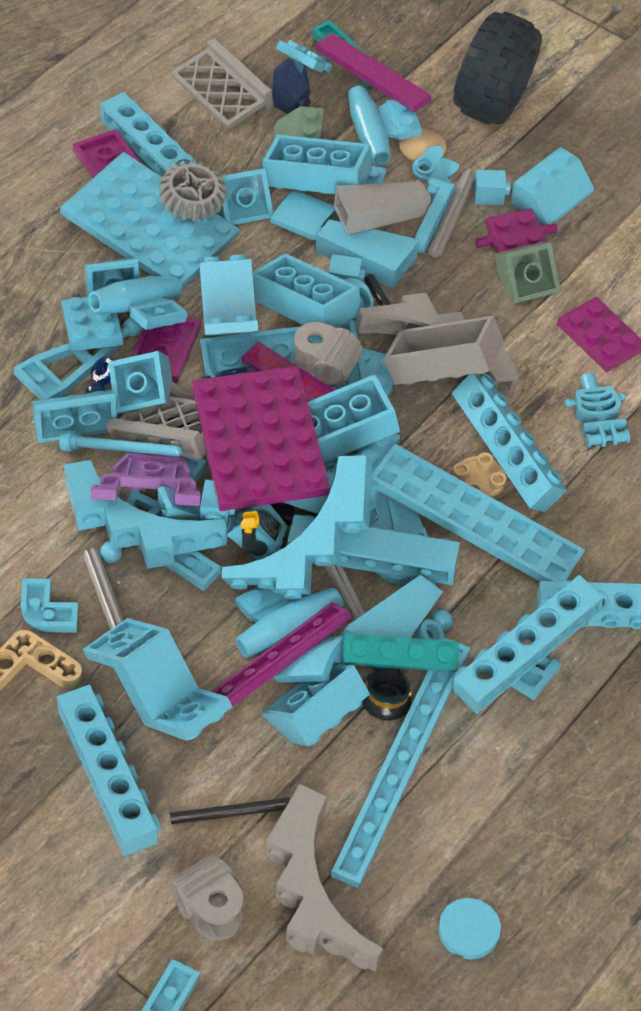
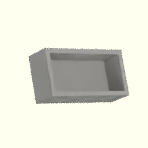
(444, 350)

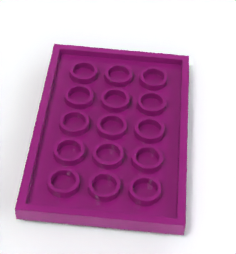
(259, 438)

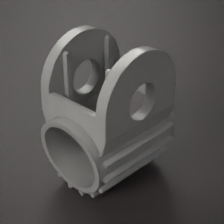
(332, 358)
(209, 898)

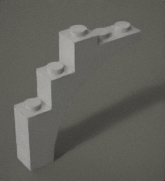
(417, 312)
(299, 886)

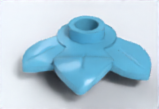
(436, 165)

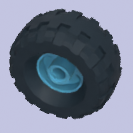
(497, 67)

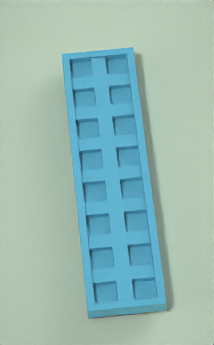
(476, 516)

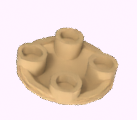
(415, 147)
(482, 474)

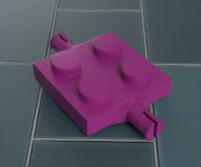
(514, 231)

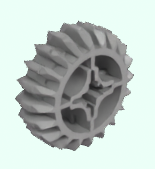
(194, 184)

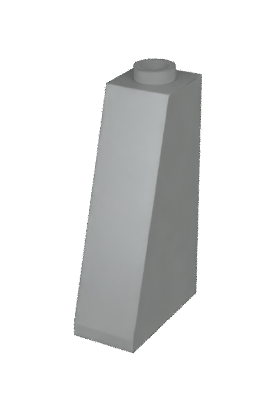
(379, 205)

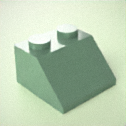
(301, 123)
(528, 271)

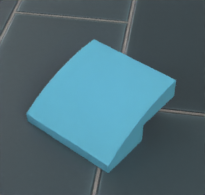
(302, 214)
(314, 664)

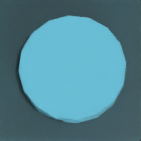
(469, 928)

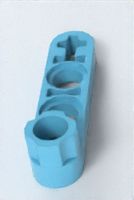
(441, 193)

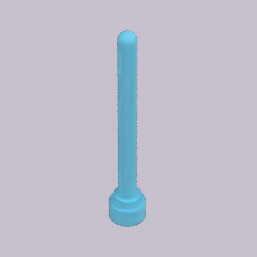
(72, 441)

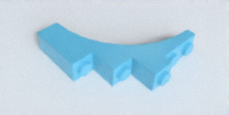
(128, 526)
(321, 542)

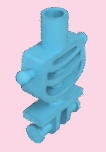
(598, 411)

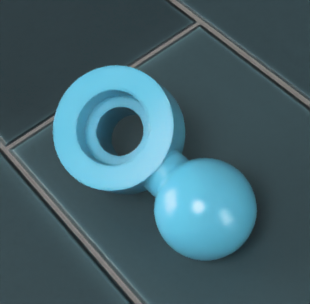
(435, 626)

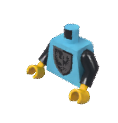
(258, 530)

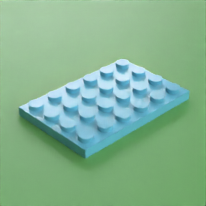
(127, 215)

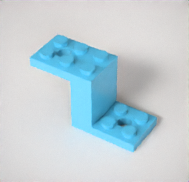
(228, 296)
(157, 679)

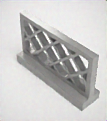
(236, 75)
(148, 432)

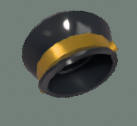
(388, 695)

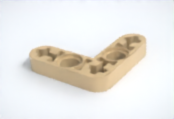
(31, 655)

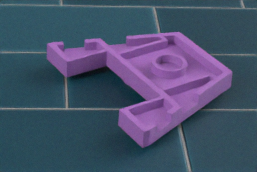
(151, 472)

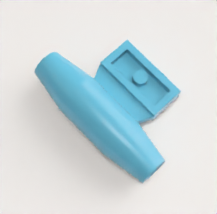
(378, 123)
(145, 298)
(277, 616)

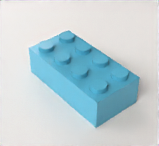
(316, 163)
(305, 292)
(352, 417)

